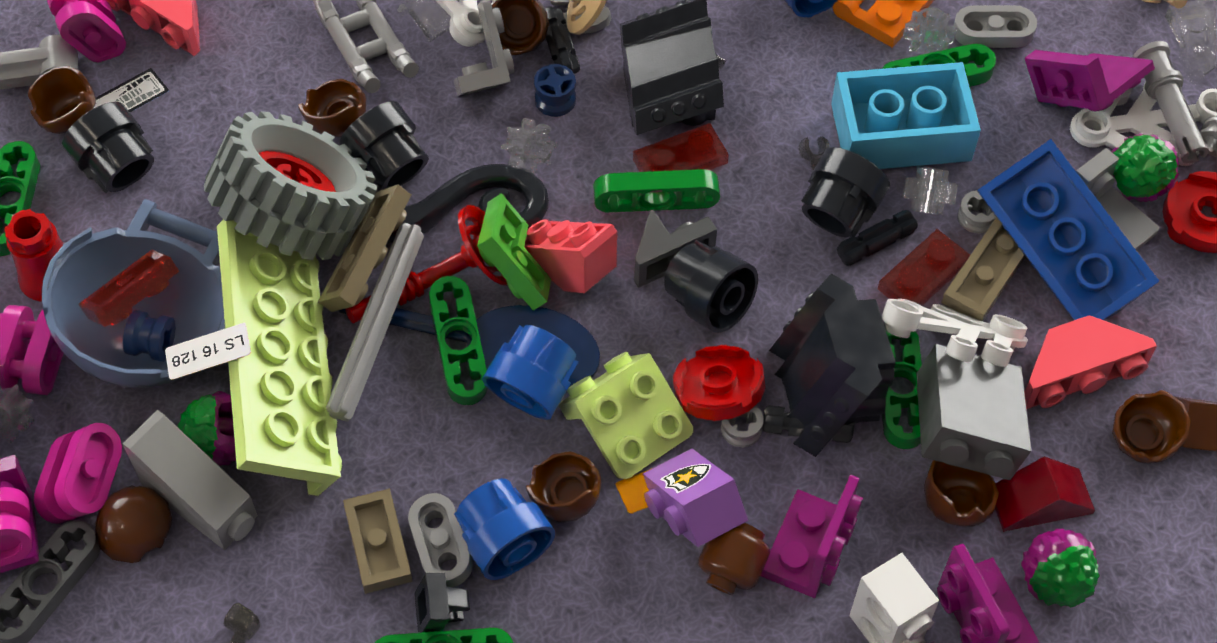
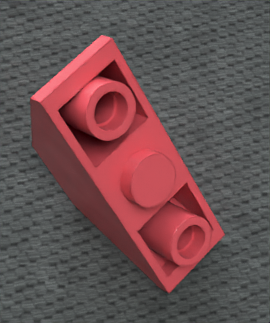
(170, 18)
(573, 252)
(1084, 358)

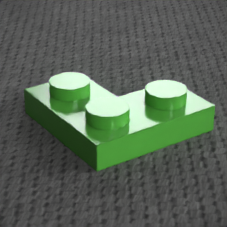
(502, 246)

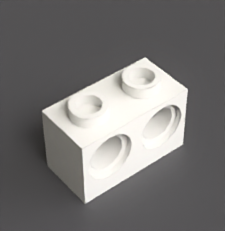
(894, 604)

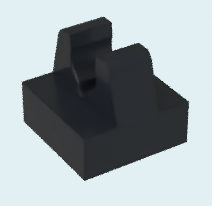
(438, 603)

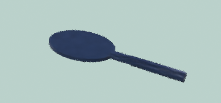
(501, 324)

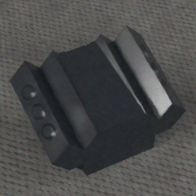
(671, 67)
(834, 363)

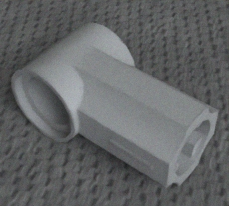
(25, 66)

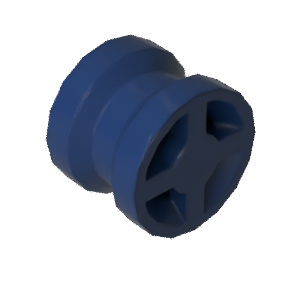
(563, 83)
(148, 335)

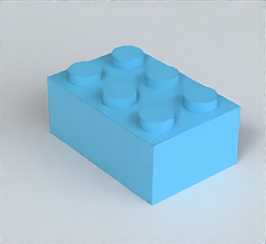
(906, 115)

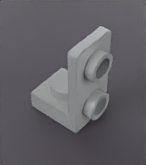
(477, 76)
(1132, 222)

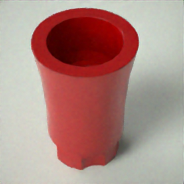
(32, 246)

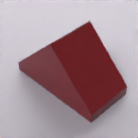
(1041, 495)

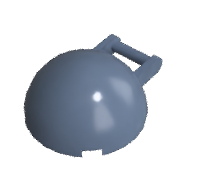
(94, 259)

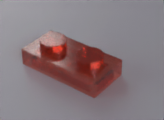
(686, 151)
(924, 269)
(141, 279)

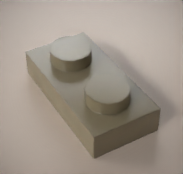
(377, 541)

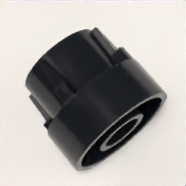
(386, 144)
(109, 147)
(844, 192)
(711, 285)

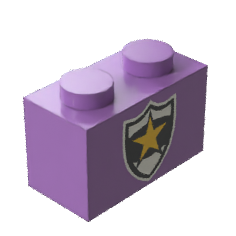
(694, 497)

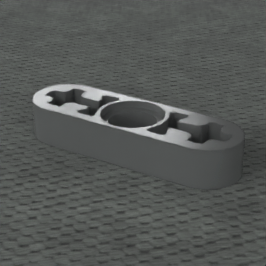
(46, 604)

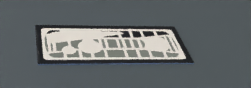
(135, 91)

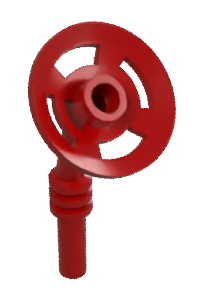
(467, 257)

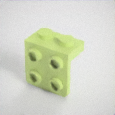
(629, 413)

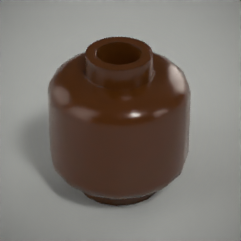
(735, 559)

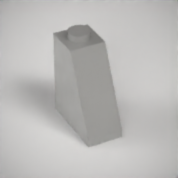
(190, 481)

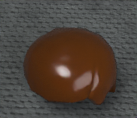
(524, 25)
(60, 99)
(333, 106)
(1151, 426)
(565, 486)
(959, 494)
(132, 523)

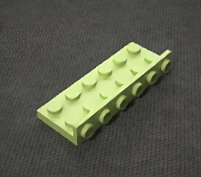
(286, 379)

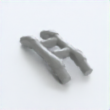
(357, 56)

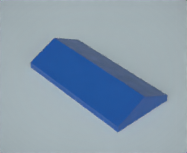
(1067, 235)

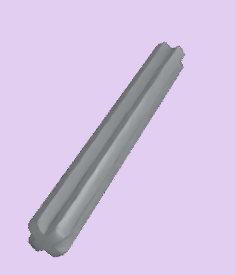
(374, 322)

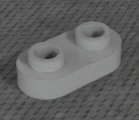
(993, 26)
(440, 543)

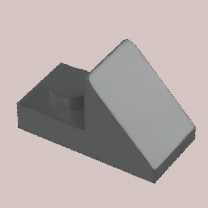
(659, 247)

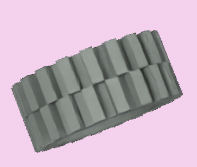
(289, 185)

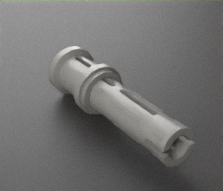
(1165, 86)

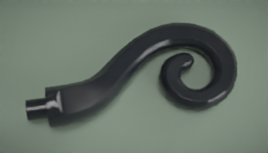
(440, 202)

